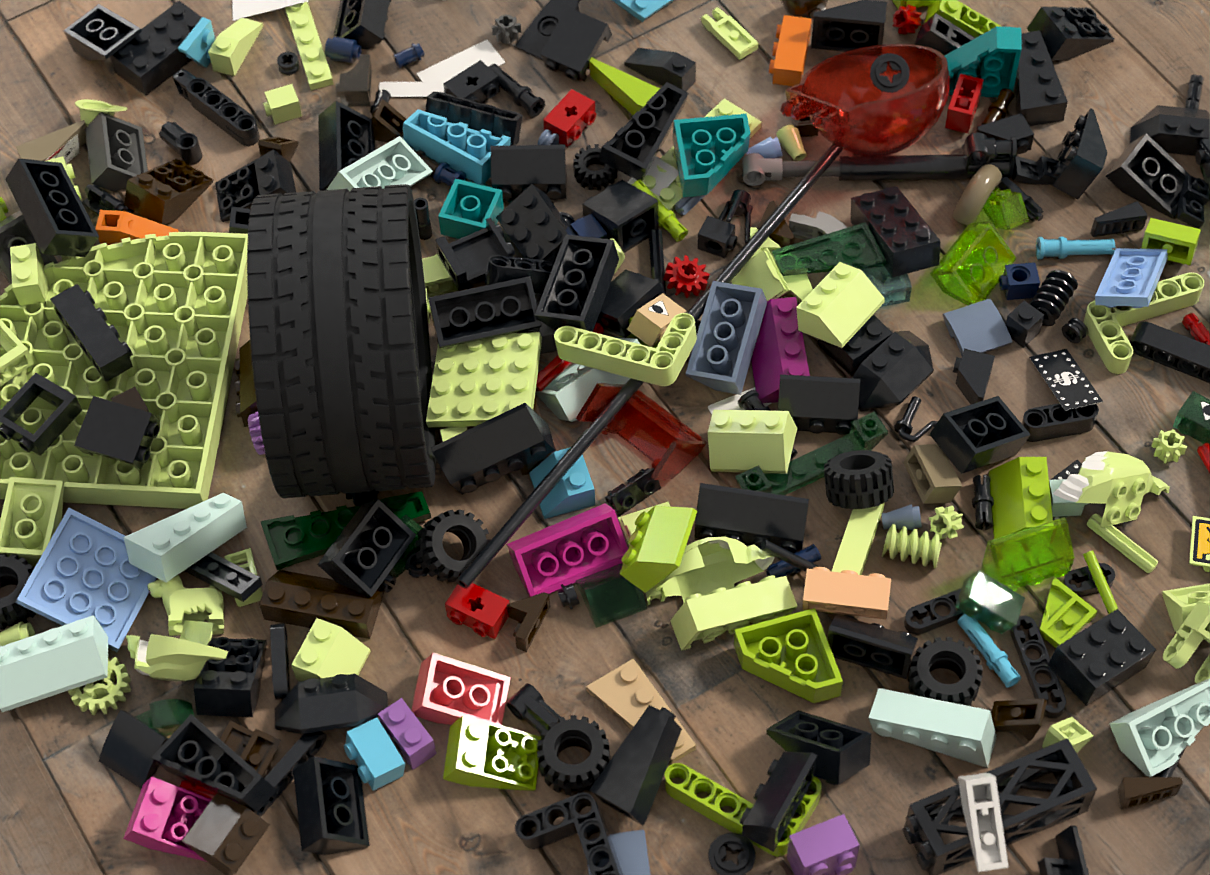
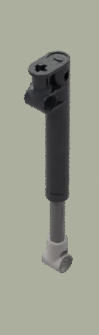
(977, 153)

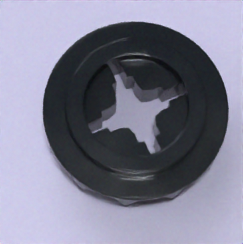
(895, 64)
(735, 844)

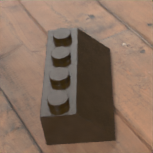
(302, 598)

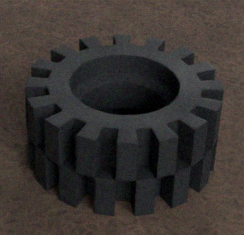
(590, 177)

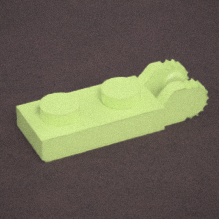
(730, 33)

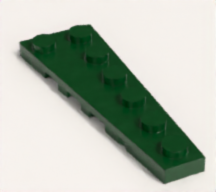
(310, 536)

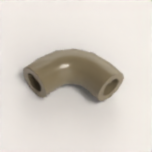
(977, 194)

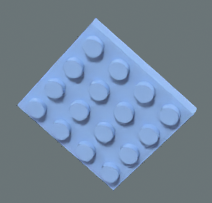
(87, 575)

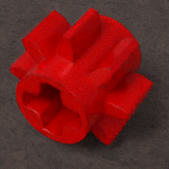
(906, 19)

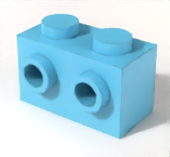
(374, 754)

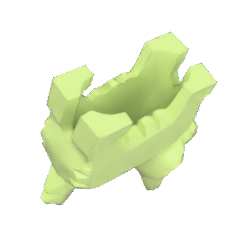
(189, 604)

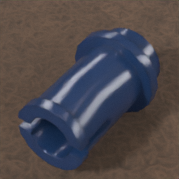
(408, 55)

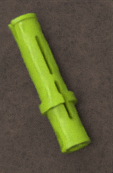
(666, 217)

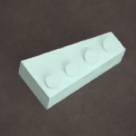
(185, 537)
(935, 725)

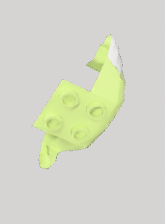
(1112, 480)
(710, 566)
(173, 657)

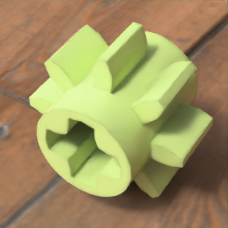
(1169, 446)
(946, 522)

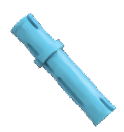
(994, 656)

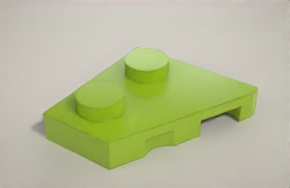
(1064, 614)

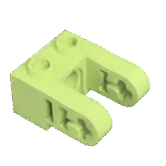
(1187, 639)

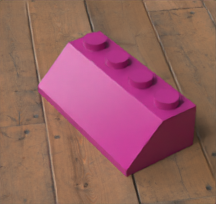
(569, 550)

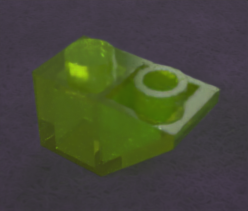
(1006, 209)

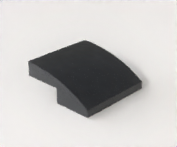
(130, 749)

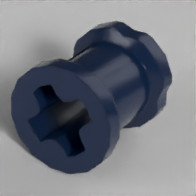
(447, 175)

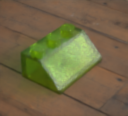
(973, 263)
(1030, 555)

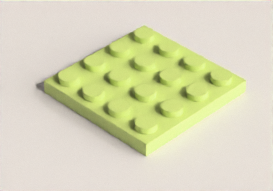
(483, 379)

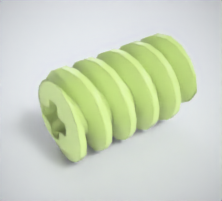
(912, 545)

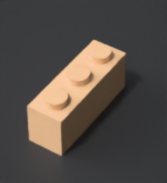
(847, 593)

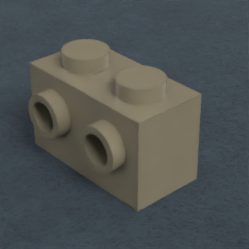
(932, 474)

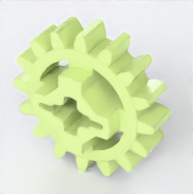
(101, 696)

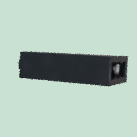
(639, 765)

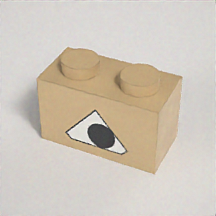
(653, 319)

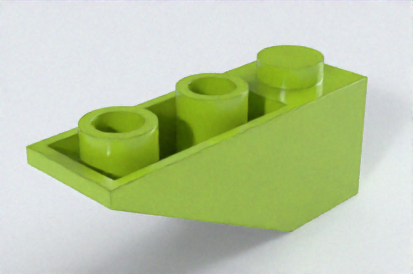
(961, 16)

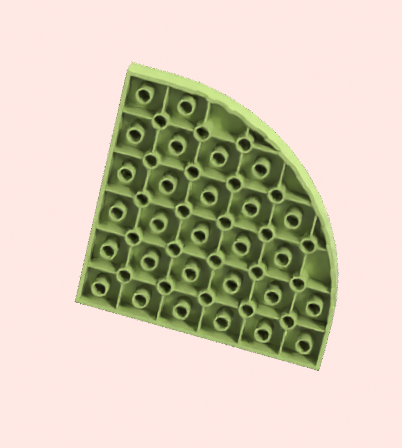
(182, 316)

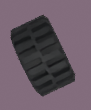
(859, 479)
(432, 548)
(13, 572)
(949, 656)
(568, 734)

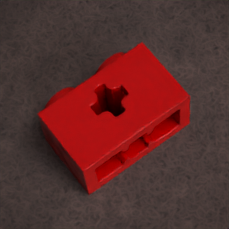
(964, 103)
(570, 117)
(477, 609)

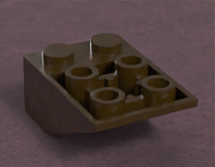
(165, 191)

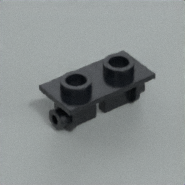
(98, 200)
(637, 489)

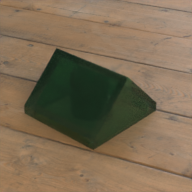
(610, 596)

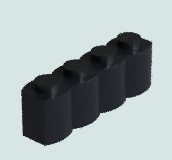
(476, 115)

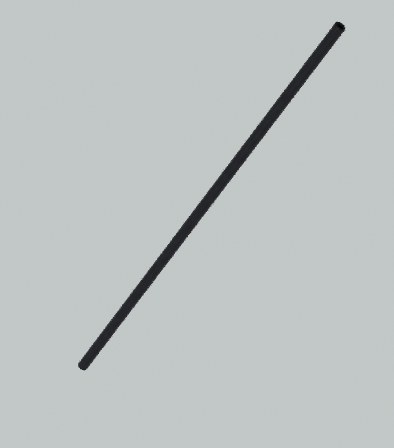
(633, 385)

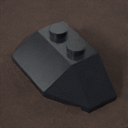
(1174, 128)
(893, 371)
(329, 704)

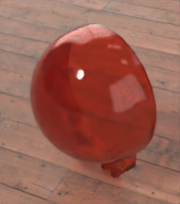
(857, 114)

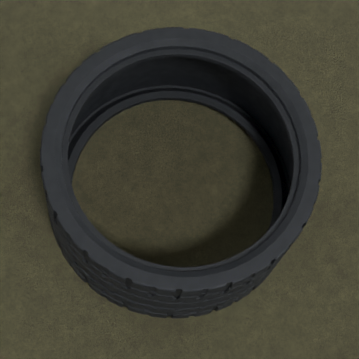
(340, 340)

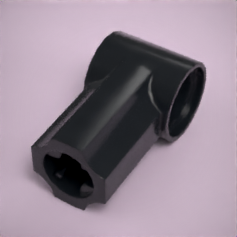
(182, 142)
(530, 706)

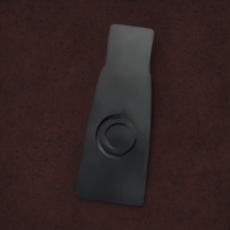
(543, 25)

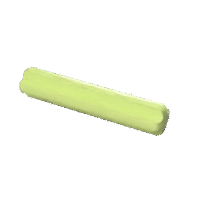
(1123, 544)

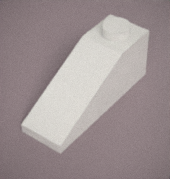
(983, 820)

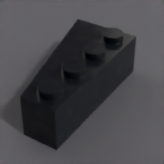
(640, 140)

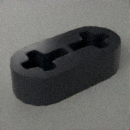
(1083, 576)

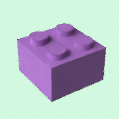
(824, 849)

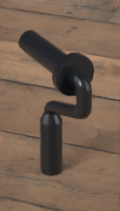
(904, 428)

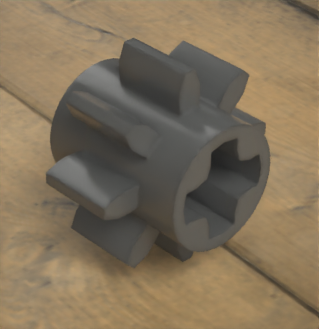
(506, 29)

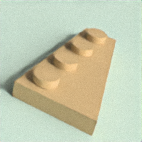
(628, 695)

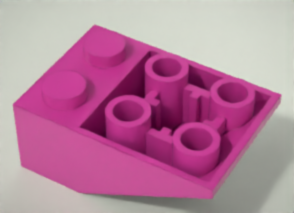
(165, 817)

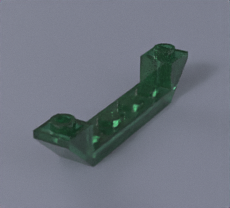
(864, 435)

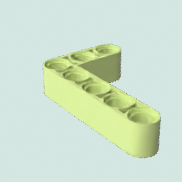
(1105, 323)
(630, 359)

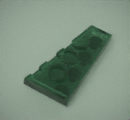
(850, 246)

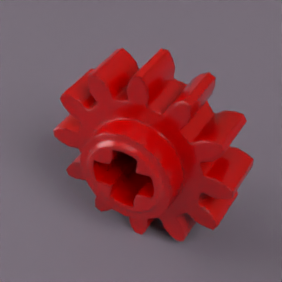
(686, 276)

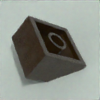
(225, 834)

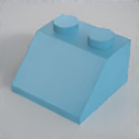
(571, 493)

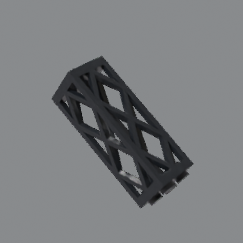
(1070, 798)

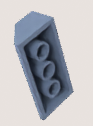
(727, 336)

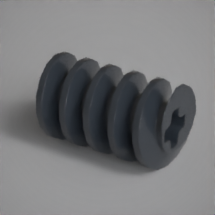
(1054, 295)

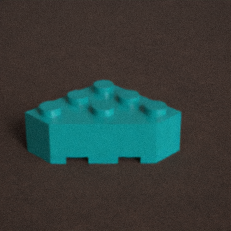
(988, 57)
(708, 150)

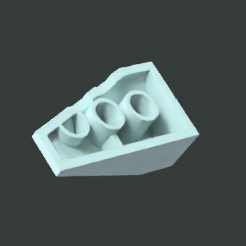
(1161, 730)

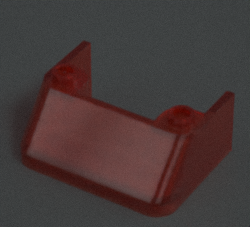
(648, 429)

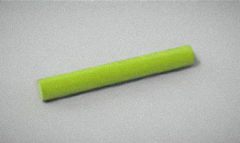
(1100, 581)

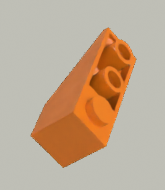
(117, 225)

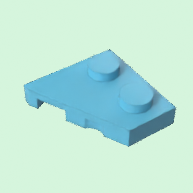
(199, 43)

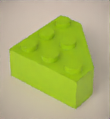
(791, 655)

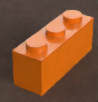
(790, 50)

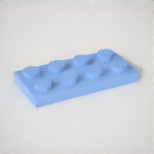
(1131, 277)

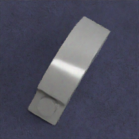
(808, 228)

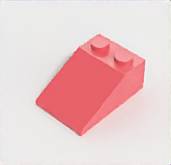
(455, 689)

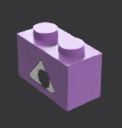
(407, 733)

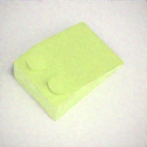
(30, 517)

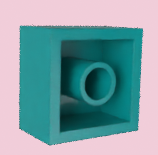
(468, 208)

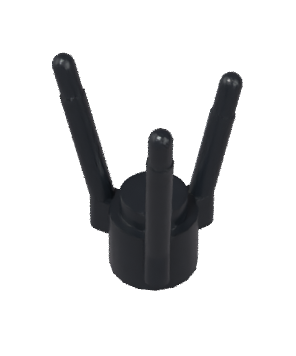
(737, 206)

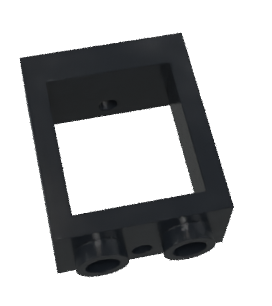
(50, 430)

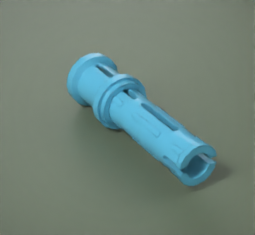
(1062, 247)

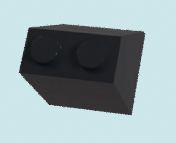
(624, 213)

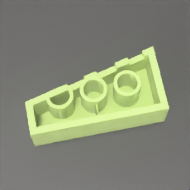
(732, 609)

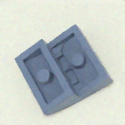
(977, 327)
(630, 851)

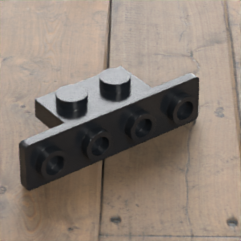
(1071, 855)

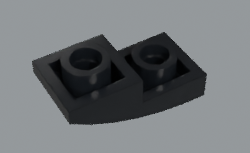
(1192, 200)

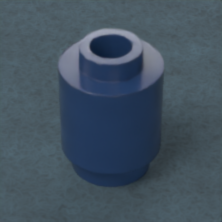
(342, 49)

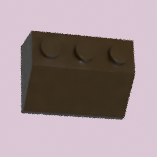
(245, 386)

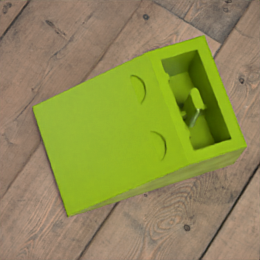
(491, 756)

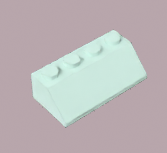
(388, 165)
(573, 387)
(52, 662)

